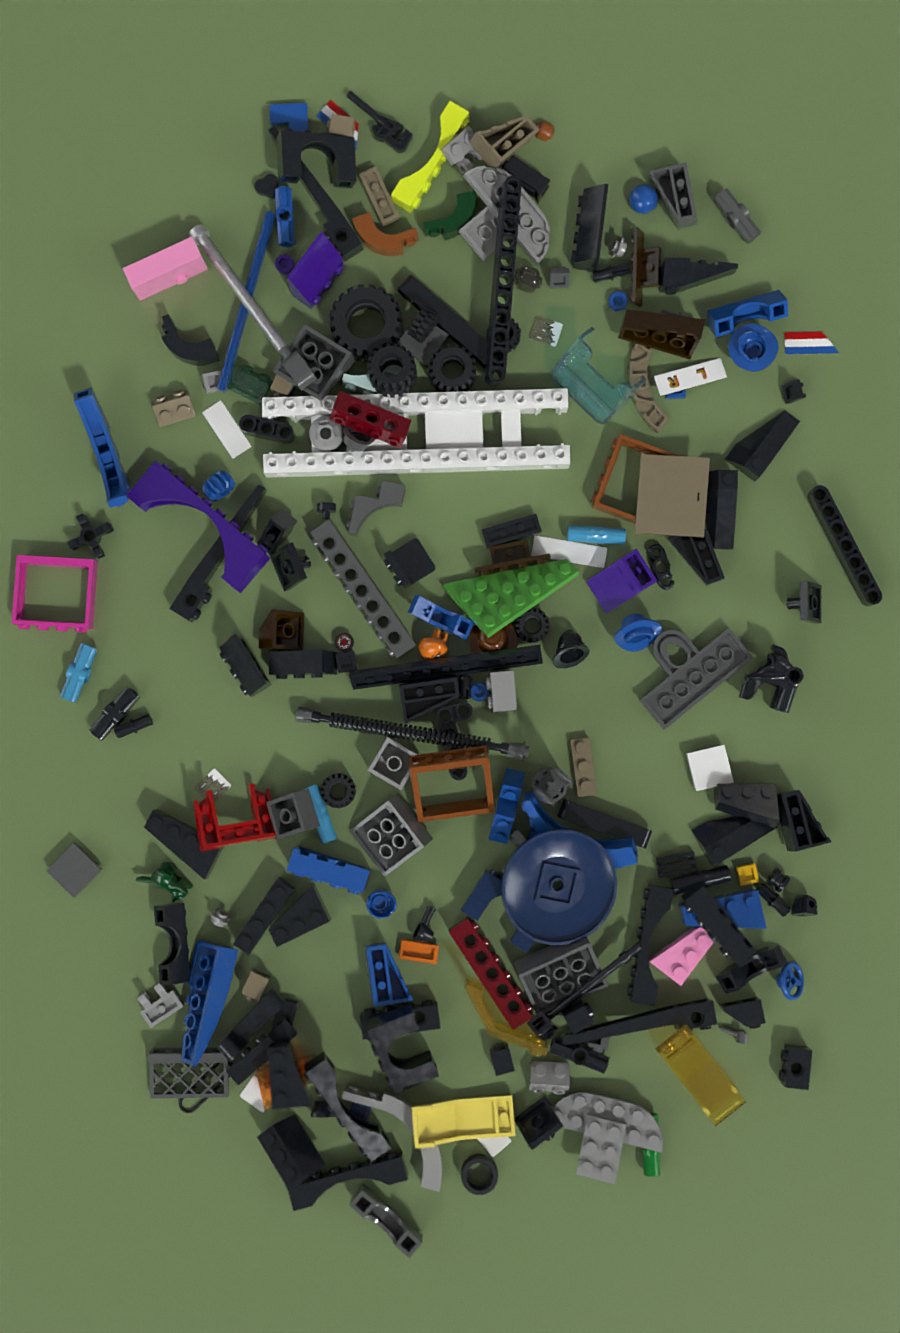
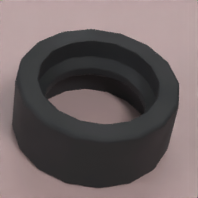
(479, 1190)

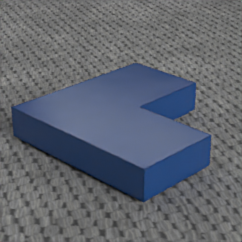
(290, 114)

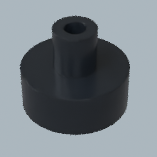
(326, 508)

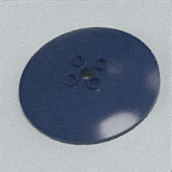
(574, 908)

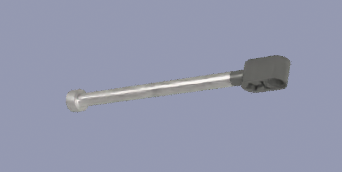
(291, 360)

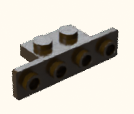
(645, 267)
(511, 555)

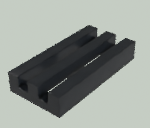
(676, 872)

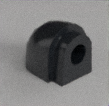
(804, 906)

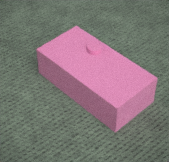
(165, 268)

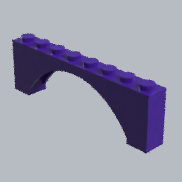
(242, 556)

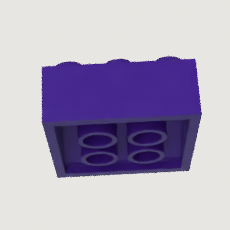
(315, 271)

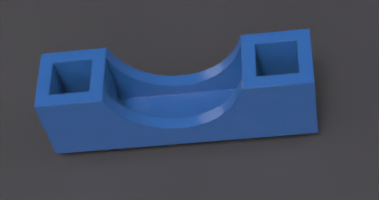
(767, 306)

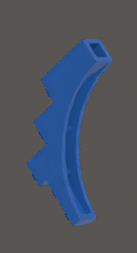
(106, 452)
(621, 851)

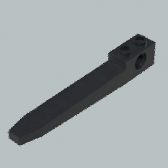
(336, 222)
(207, 567)
(674, 1014)

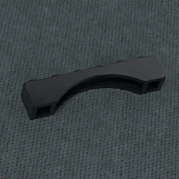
(657, 903)
(368, 1135)
(386, 1169)

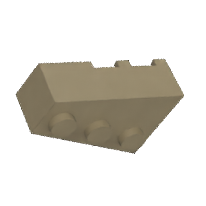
(503, 141)

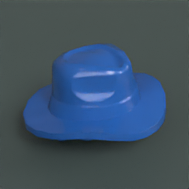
(753, 347)
(637, 632)

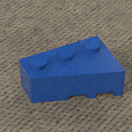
(384, 977)

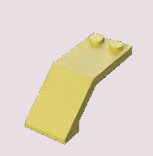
(463, 1120)

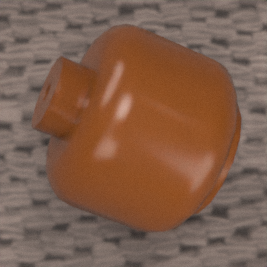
(545, 131)

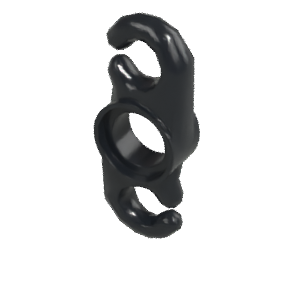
(662, 557)

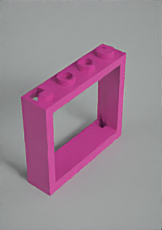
(20, 589)

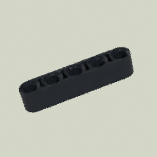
(603, 823)

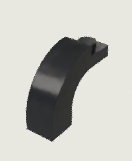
(191, 353)
(764, 960)

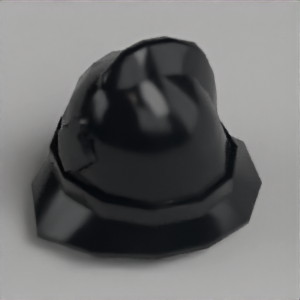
(570, 650)

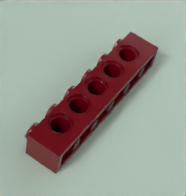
(514, 1017)

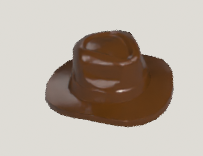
(503, 639)

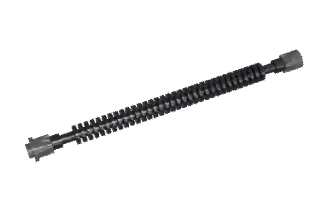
(360, 724)

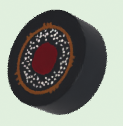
(344, 642)

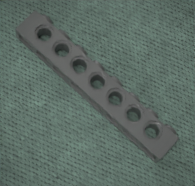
(320, 536)

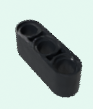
(258, 425)

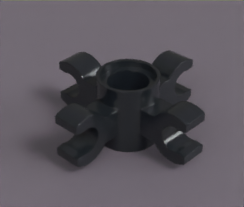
(86, 529)

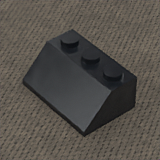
(244, 666)
(291, 1151)

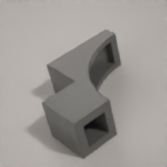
(389, 495)

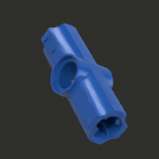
(284, 205)

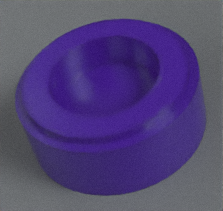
(284, 264)

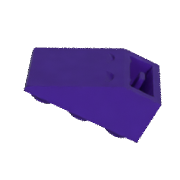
(621, 581)

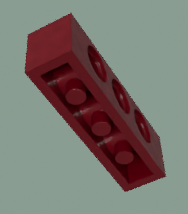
(379, 417)

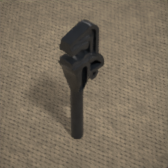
(386, 128)

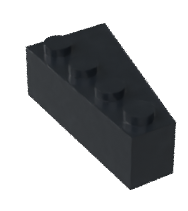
(182, 841)

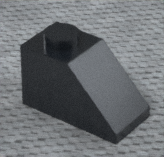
(277, 531)
(746, 1011)

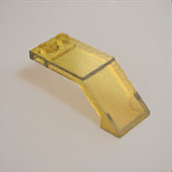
(535, 1045)
(700, 1075)

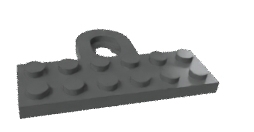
(696, 677)

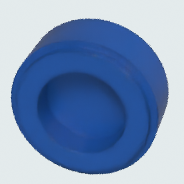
(617, 301)
(479, 691)

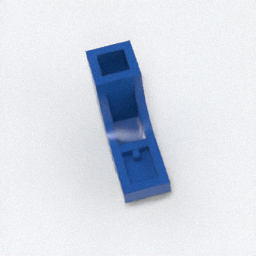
(440, 617)

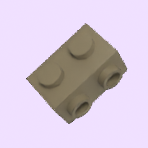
(173, 408)

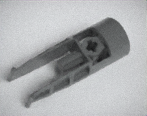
(550, 784)

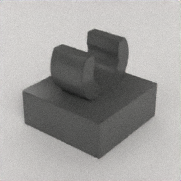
(559, 277)

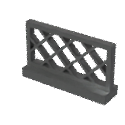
(174, 1056)

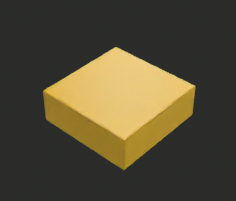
(747, 874)

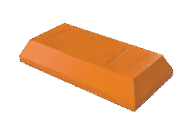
(418, 951)

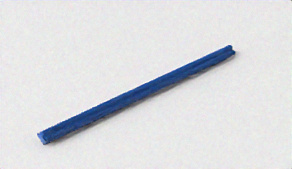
(250, 287)

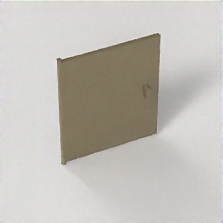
(670, 497)

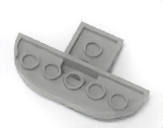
(482, 229)
(606, 1127)

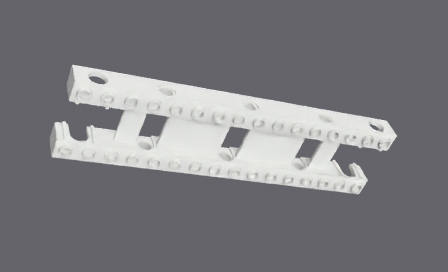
(451, 428)

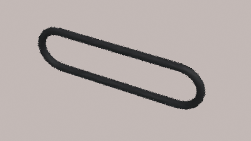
(198, 1082)

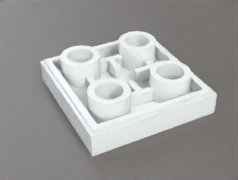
(709, 767)

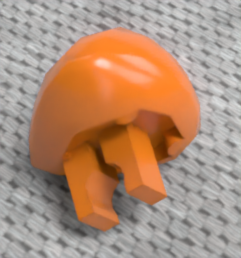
(434, 647)

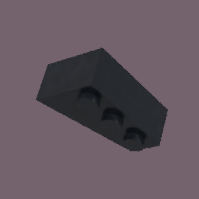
(301, 918)
(286, 1078)

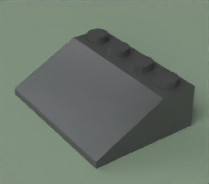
(558, 972)

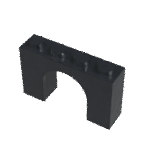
(338, 149)
(400, 1072)

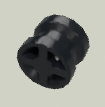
(778, 880)

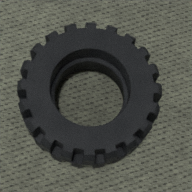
(365, 299)

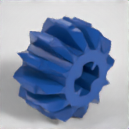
(218, 486)

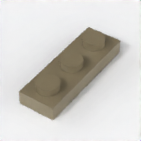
(379, 196)
(583, 767)

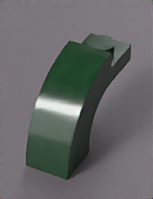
(451, 225)

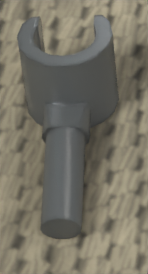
(741, 1035)

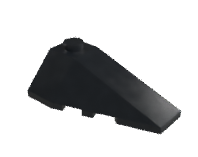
(722, 507)

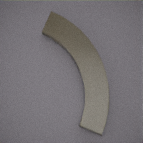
(642, 399)

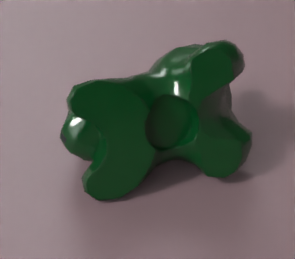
(166, 878)

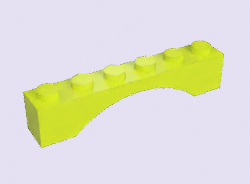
(411, 188)

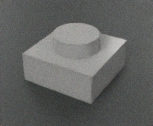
(211, 381)

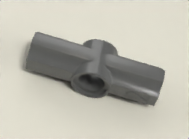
(737, 215)

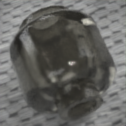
(527, 279)

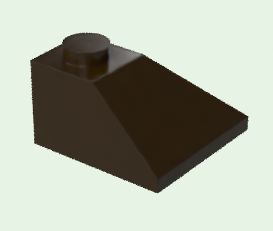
(282, 631)

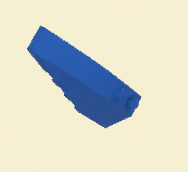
(210, 983)

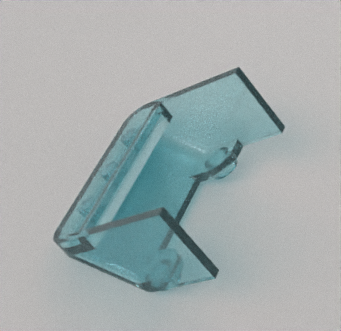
(587, 385)

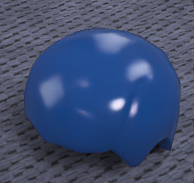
(643, 199)
(381, 903)

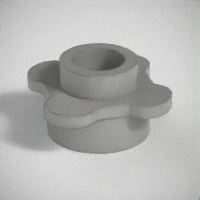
(618, 247)
(220, 917)

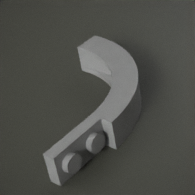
(402, 1109)

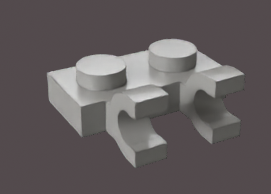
(460, 146)
(161, 1008)

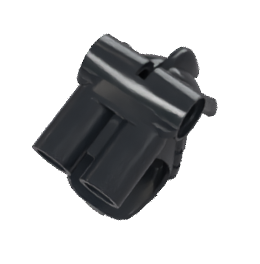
(775, 673)

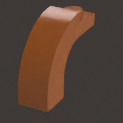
(380, 242)

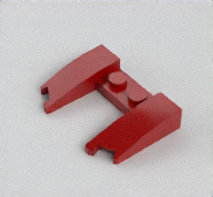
(213, 836)

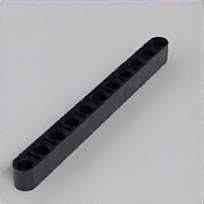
(506, 272)

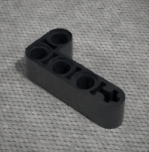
(451, 724)
(251, 1024)

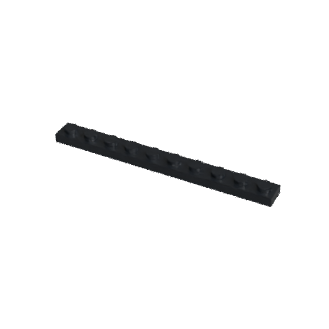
(446, 667)

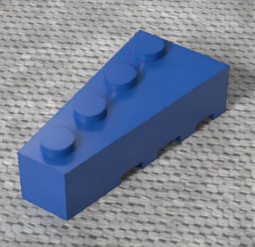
(328, 869)
(741, 907)

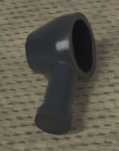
(423, 932)
(320, 1110)

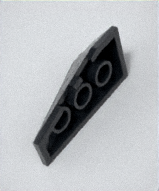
(681, 274)
(759, 448)
(727, 836)

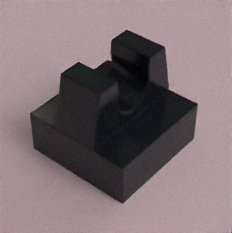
(793, 391)

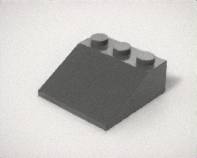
(323, 357)
(391, 834)

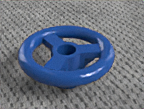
(787, 980)

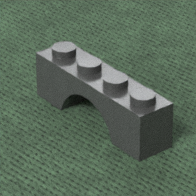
(401, 1232)

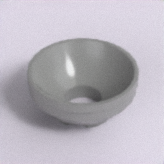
(334, 441)

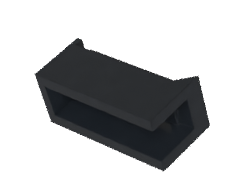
(532, 181)

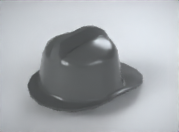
(356, 440)

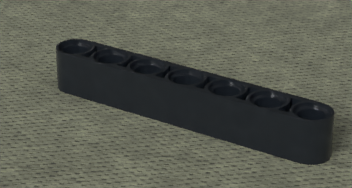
(449, 321)
(844, 536)

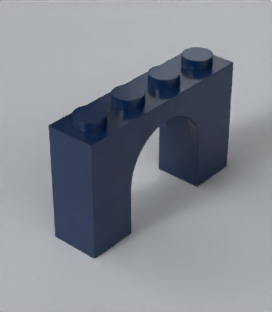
(486, 890)

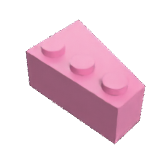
(682, 954)

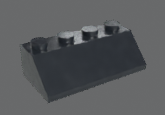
(590, 228)

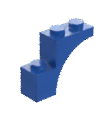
(506, 806)

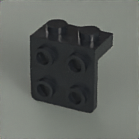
(409, 563)

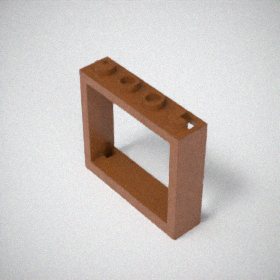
(609, 463)
(449, 760)

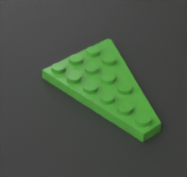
(503, 596)

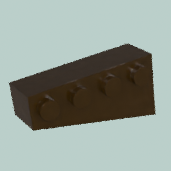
(662, 332)

